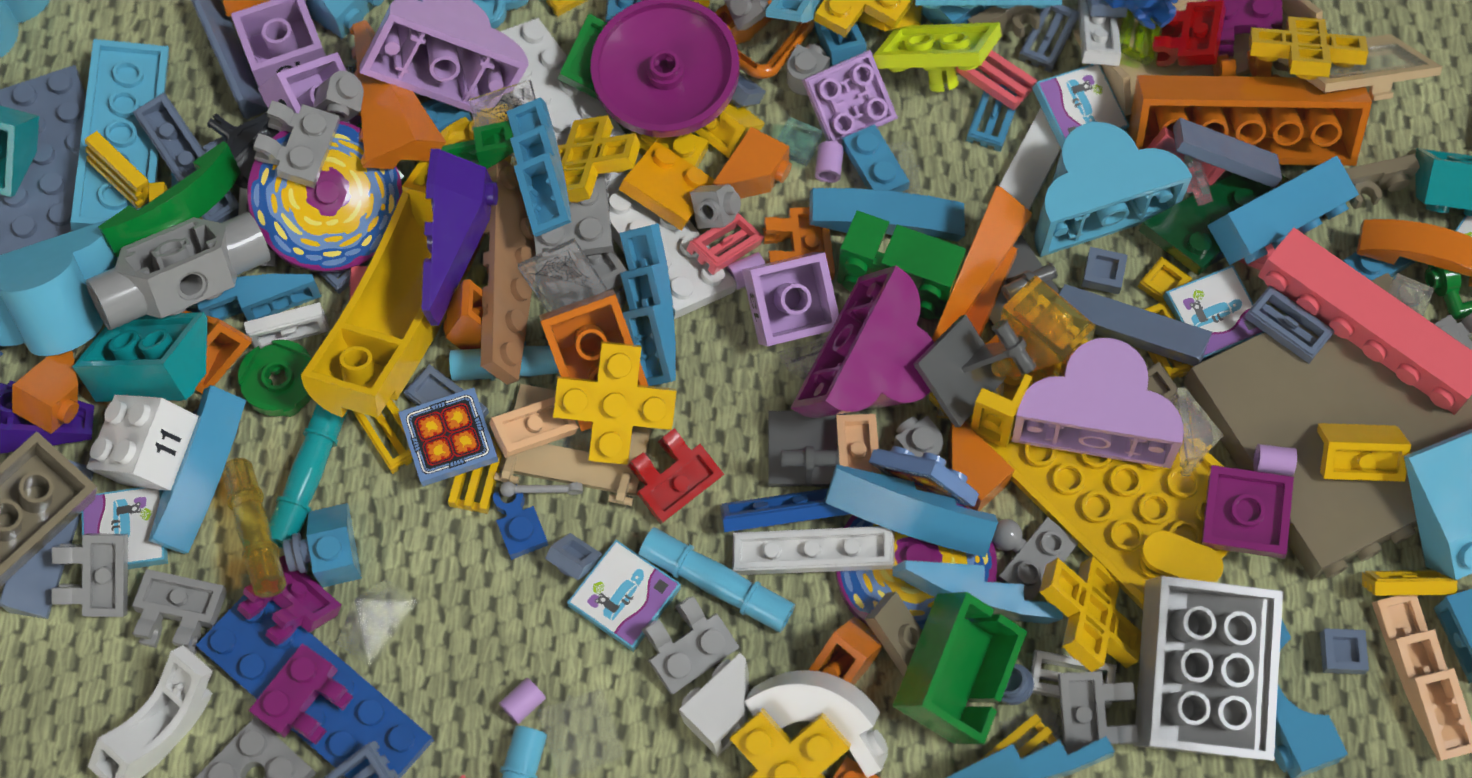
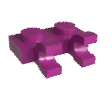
(1243, 15)
(301, 603)
(294, 690)

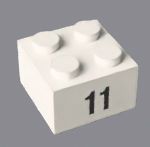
(142, 442)

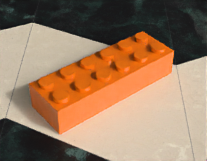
(1267, 112)

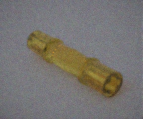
(253, 528)

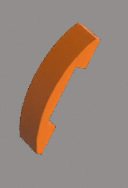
(1417, 241)

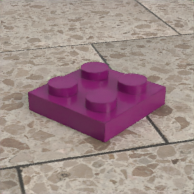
(1247, 511)

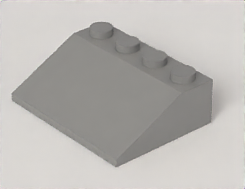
(1209, 668)

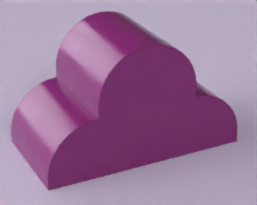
(869, 350)

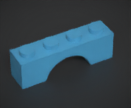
(1303, 739)

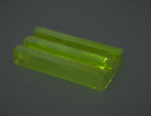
(1136, 52)

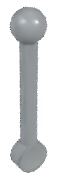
(509, 489)

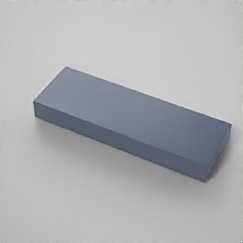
(1227, 152)

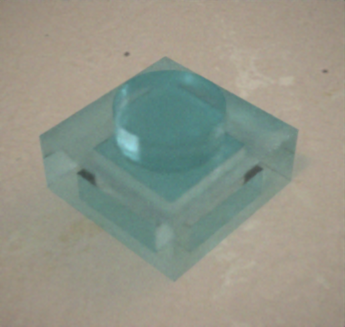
(802, 140)

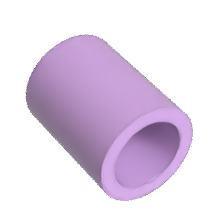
(829, 162)
(735, 268)
(1275, 460)
(522, 700)

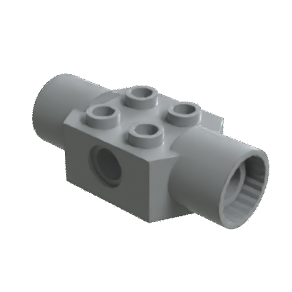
(177, 268)

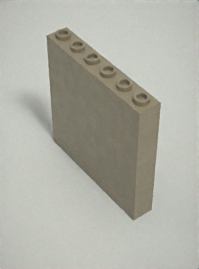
(1278, 399)

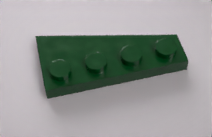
(1184, 228)

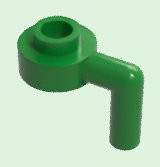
(1448, 285)

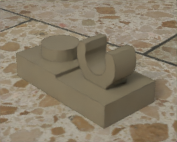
(1010, 19)
(1377, 176)

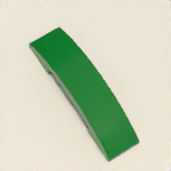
(187, 199)

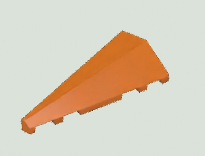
(391, 117)

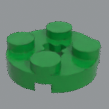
(259, 390)

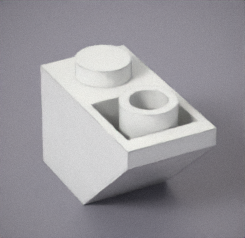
(719, 706)

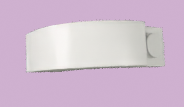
(807, 694)
(159, 724)

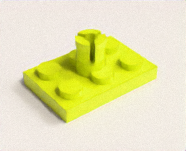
(938, 50)

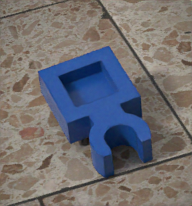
(520, 527)

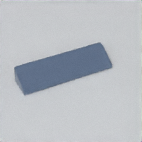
(230, 56)
(179, 148)
(1140, 327)
(31, 587)

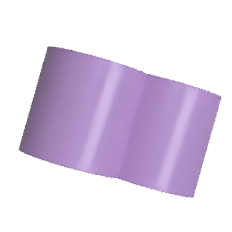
(443, 51)
(1101, 409)

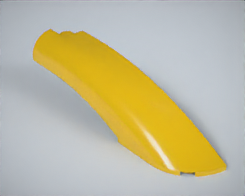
(383, 325)

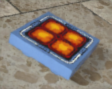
(448, 436)
(926, 472)

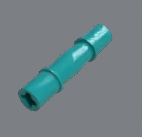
(305, 474)

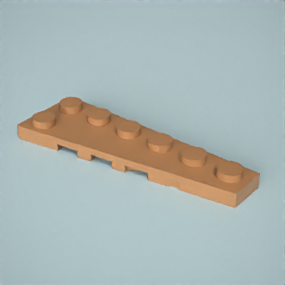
(508, 294)

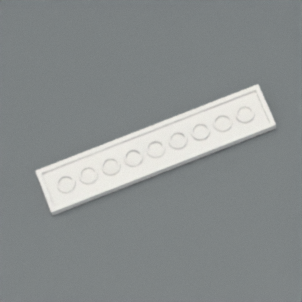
(689, 280)

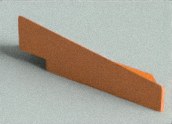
(986, 263)

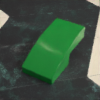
(489, 145)

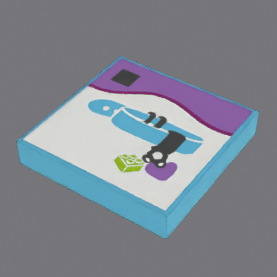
(1078, 99)
(1215, 304)
(132, 514)
(624, 595)

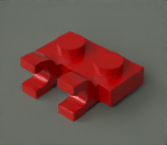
(1200, 35)
(678, 484)

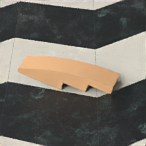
(1425, 677)

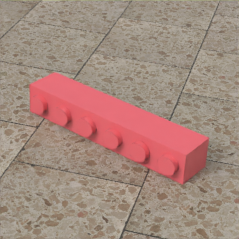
(1371, 320)

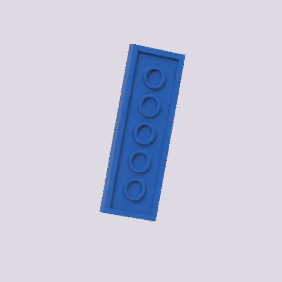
(254, 661)

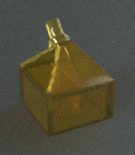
(1049, 328)

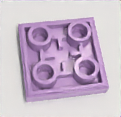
(849, 97)

